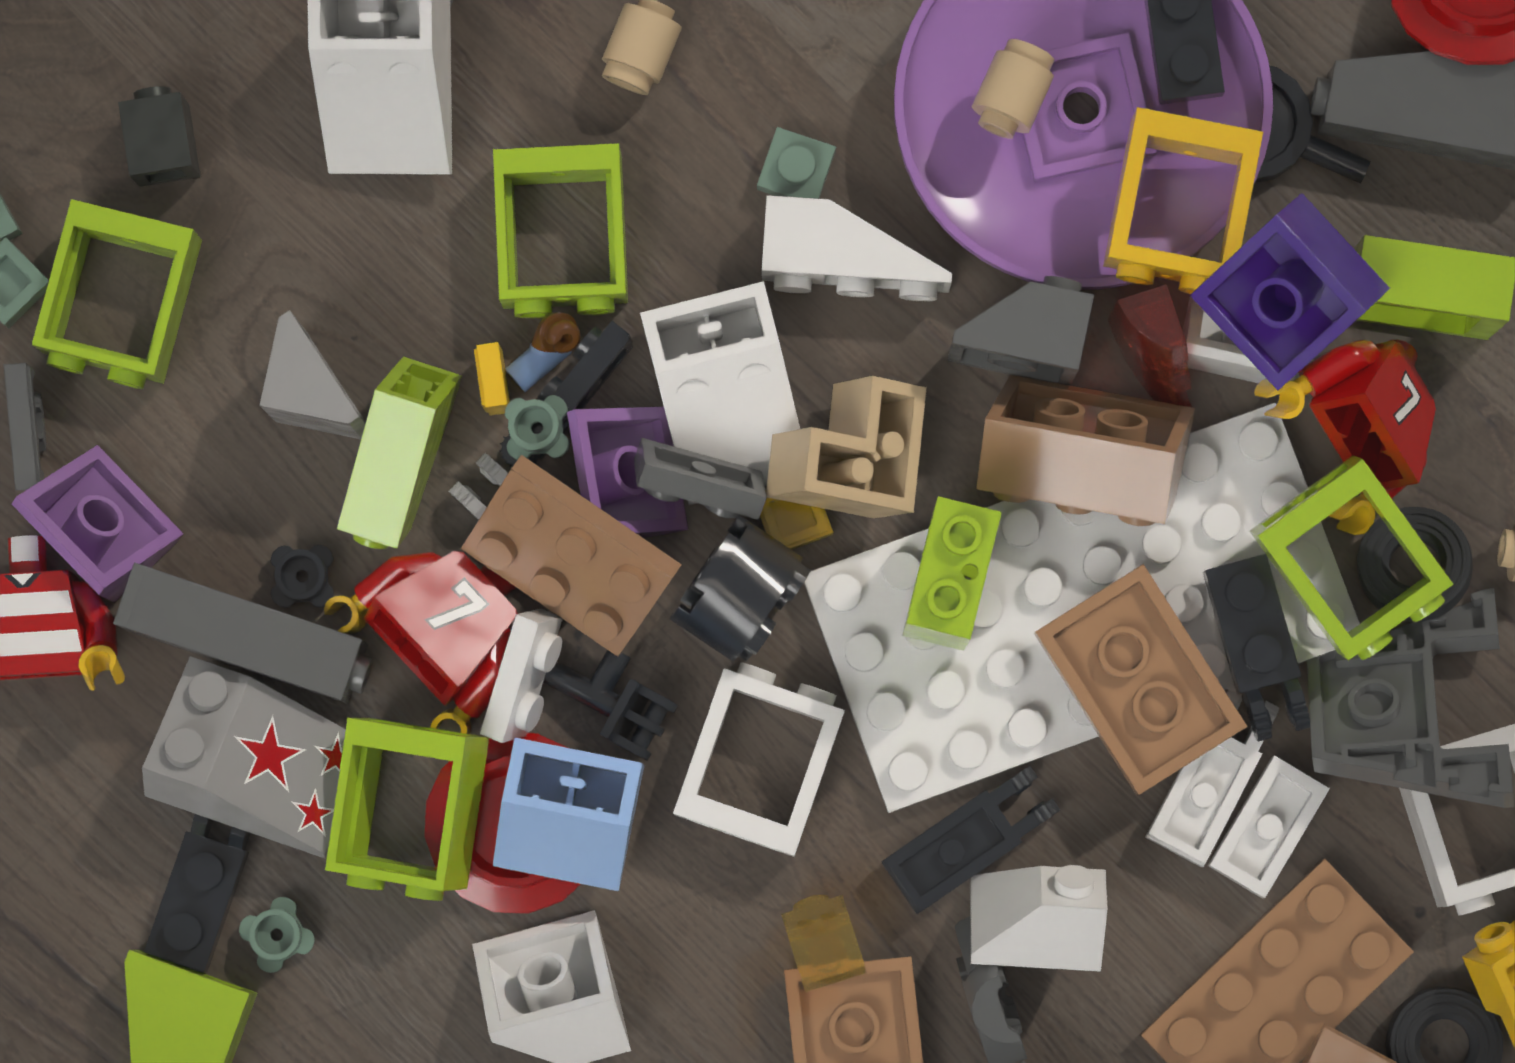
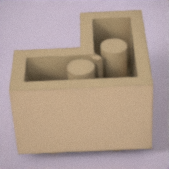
(865, 457)

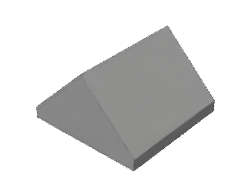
(303, 387)

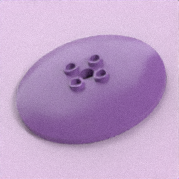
(1051, 193)

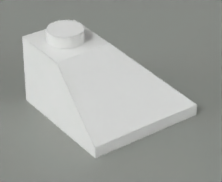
(1039, 917)
(552, 992)

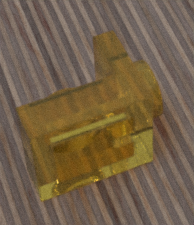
(823, 941)

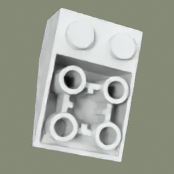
(383, 84)
(722, 375)

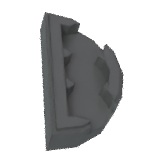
(25, 425)

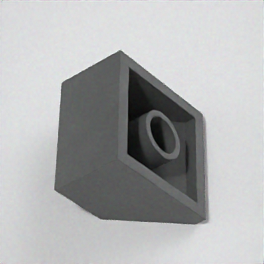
(1029, 333)

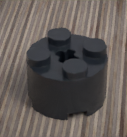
(739, 590)

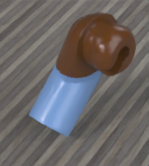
(551, 344)

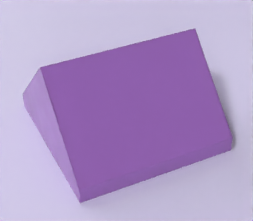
(604, 461)
(98, 521)

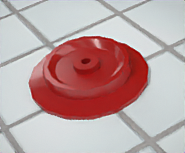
(1461, 29)
(488, 885)

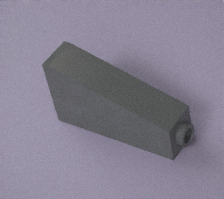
(1421, 106)
(243, 634)

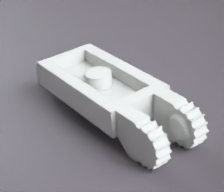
(1206, 794)

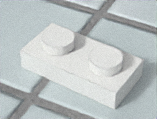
(527, 657)
(1268, 827)

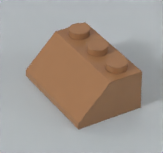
(1084, 450)

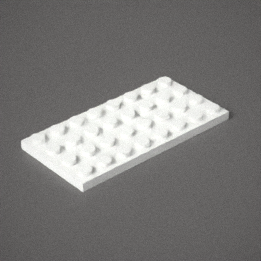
(959, 716)

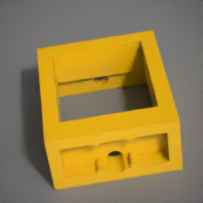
(1189, 138)

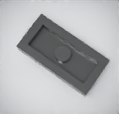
(717, 484)

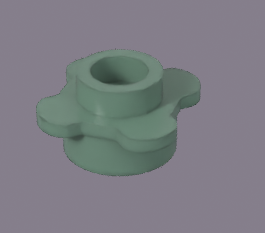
(521, 418)
(259, 929)

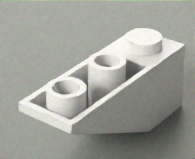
(827, 245)

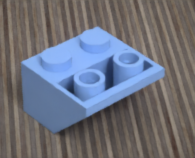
(567, 814)

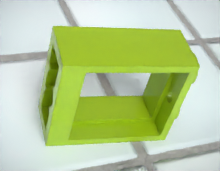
(553, 166)
(128, 230)
(1439, 287)
(1314, 506)
(955, 548)
(356, 801)

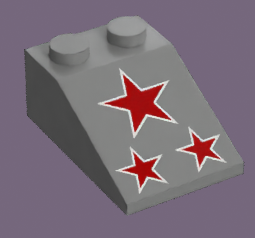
(246, 758)

